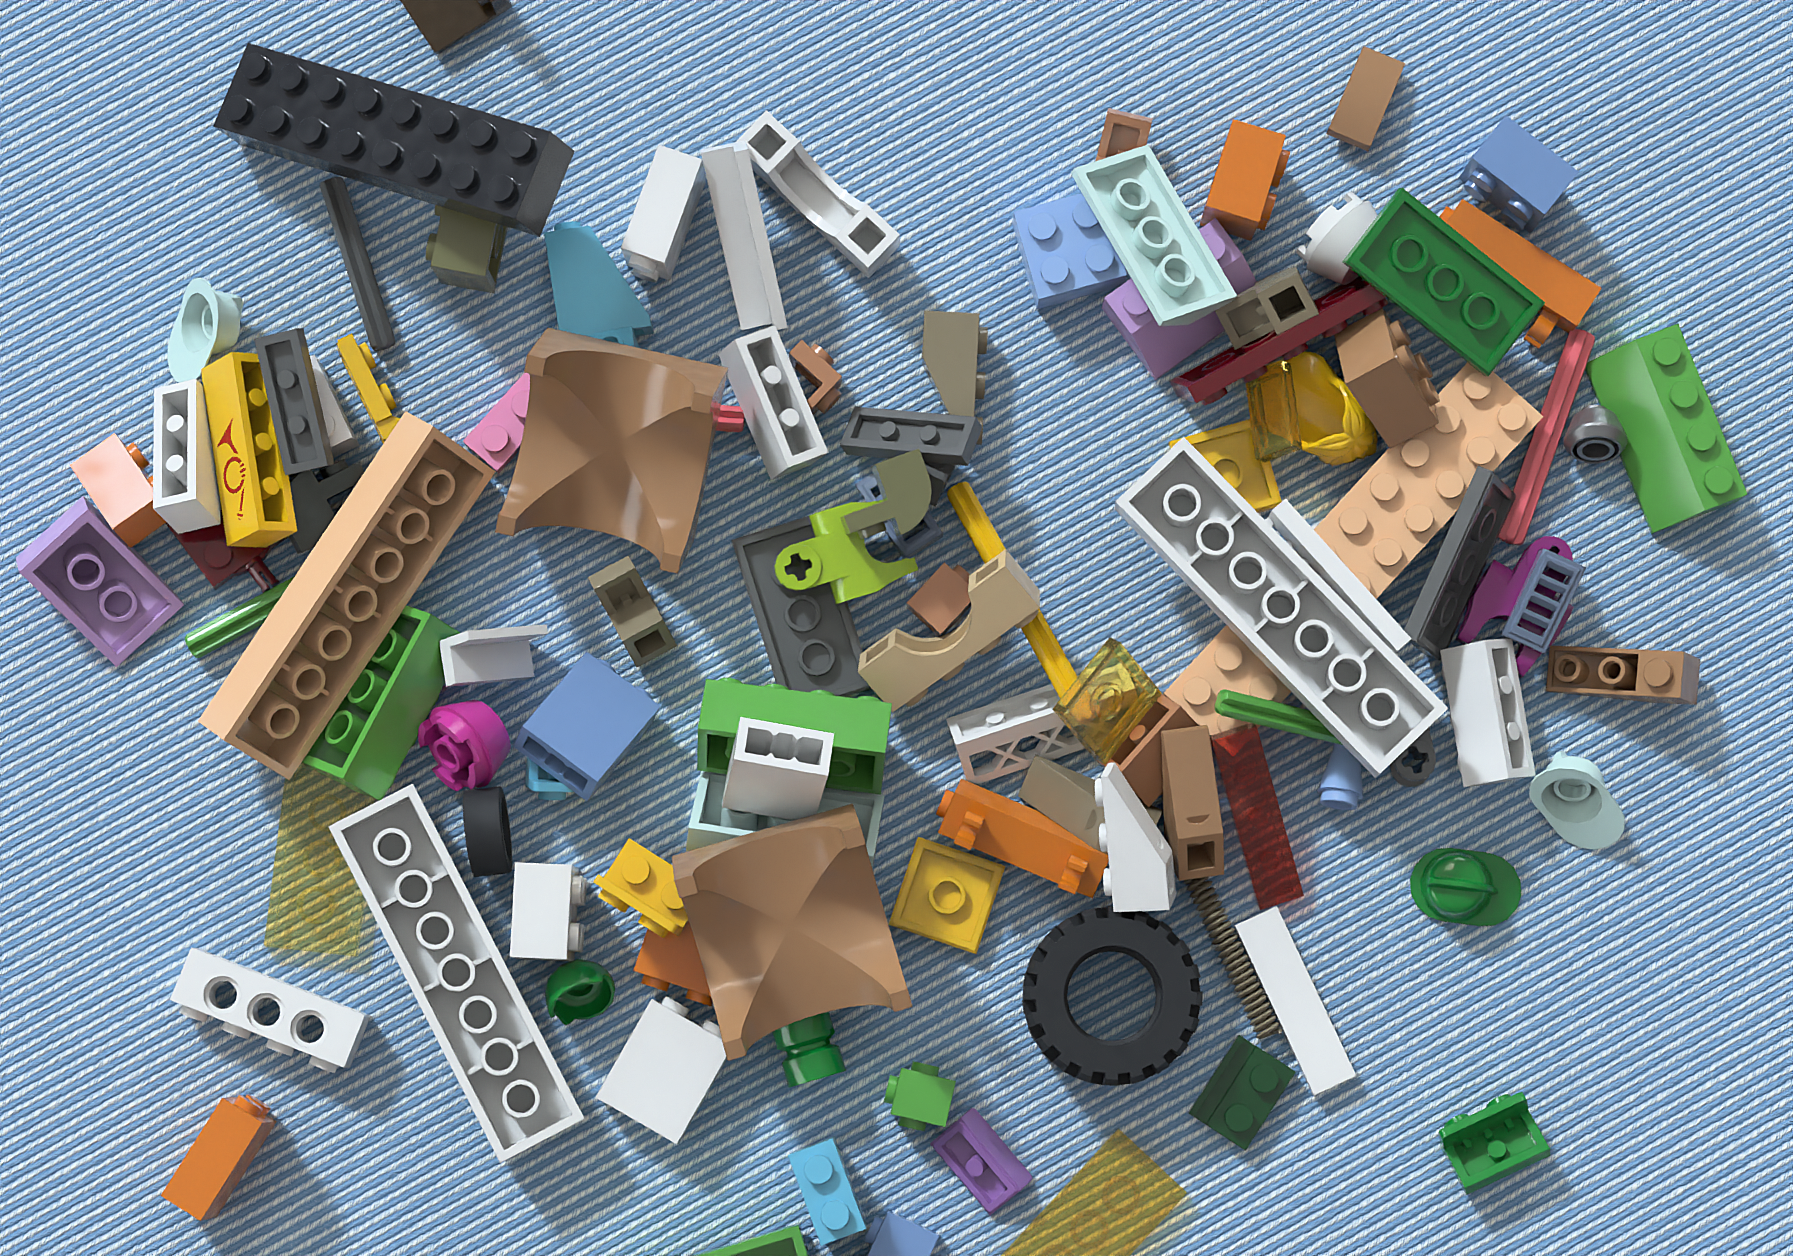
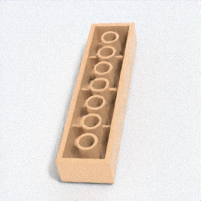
(347, 595)

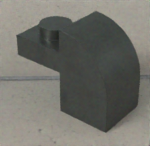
(311, 504)

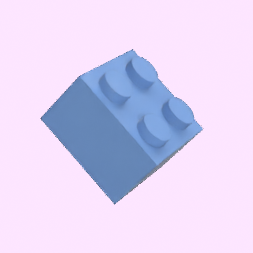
(1517, 175)

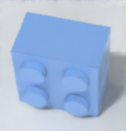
(1066, 251)

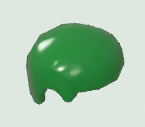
(579, 991)

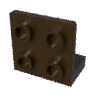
(452, 20)

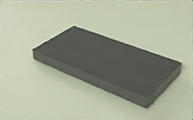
(1459, 563)
(803, 631)

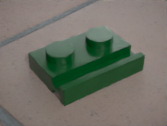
(1241, 1092)

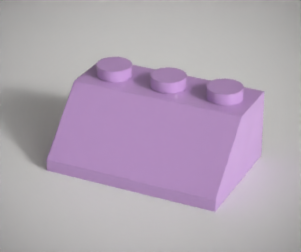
(1167, 346)

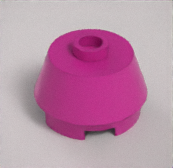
(466, 743)

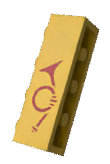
(246, 453)

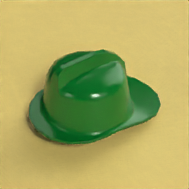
(1465, 887)

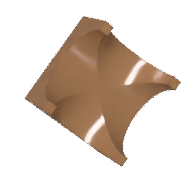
(615, 443)
(789, 926)

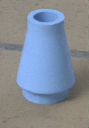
(1341, 780)

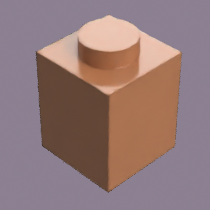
(942, 599)

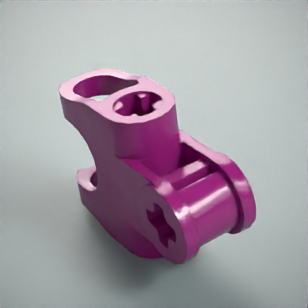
(1499, 590)

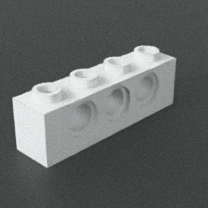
(206, 972)

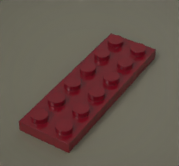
(1209, 378)

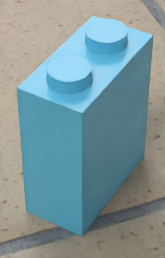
(827, 1190)

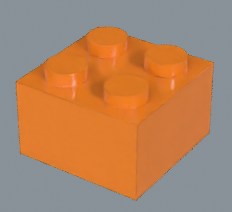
(1242, 181)

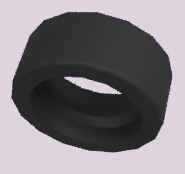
(487, 831)

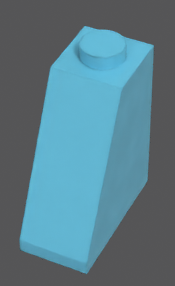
(589, 286)

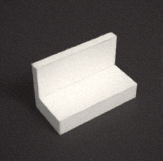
(489, 655)

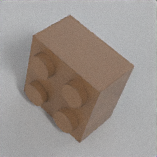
(1387, 377)

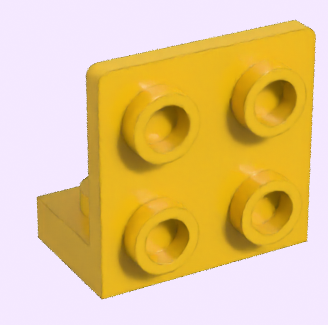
(647, 885)

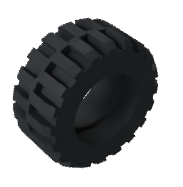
(1175, 1003)

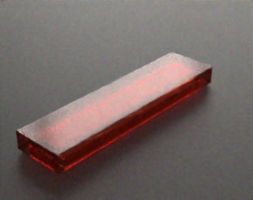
(1256, 815)

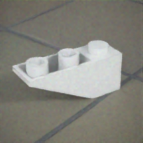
(1138, 855)

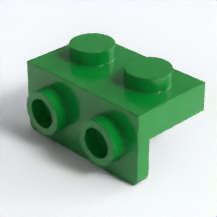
(1492, 1142)

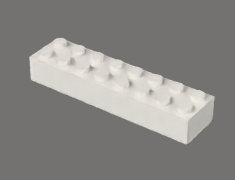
(1279, 607)
(456, 973)

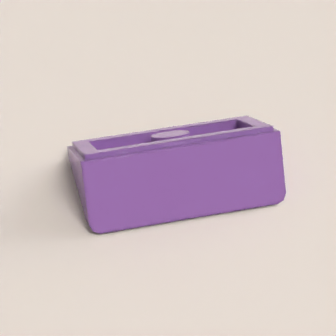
(981, 1161)

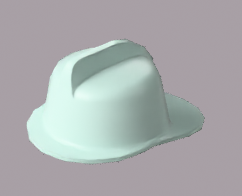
(203, 328)
(1577, 802)

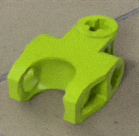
(839, 558)

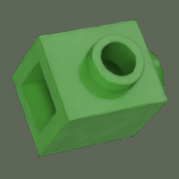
(920, 1096)

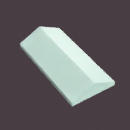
(1154, 236)

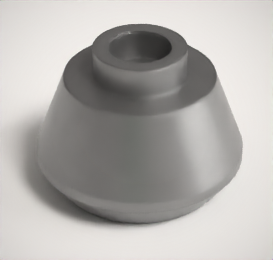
(1595, 435)

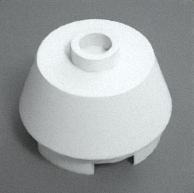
(1334, 237)

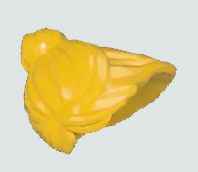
(1328, 413)

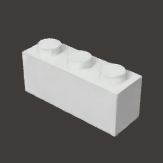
(773, 402)
(184, 459)
(1487, 712)

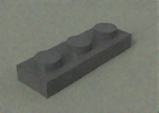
(294, 401)
(896, 432)

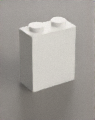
(663, 214)
(777, 769)
(665, 1069)

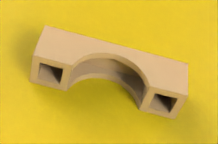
(906, 665)

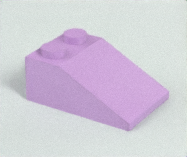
(98, 582)

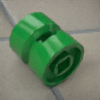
(809, 1049)

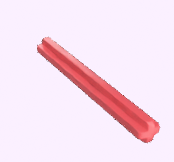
(1547, 435)

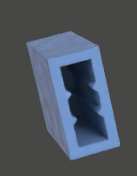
(587, 725)

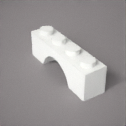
(805, 186)

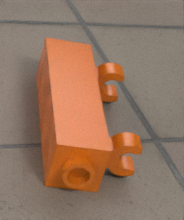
(1561, 288)
(1020, 837)

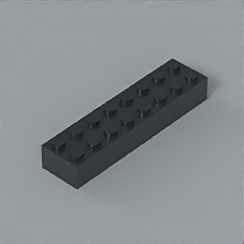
(395, 139)

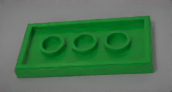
(1443, 282)

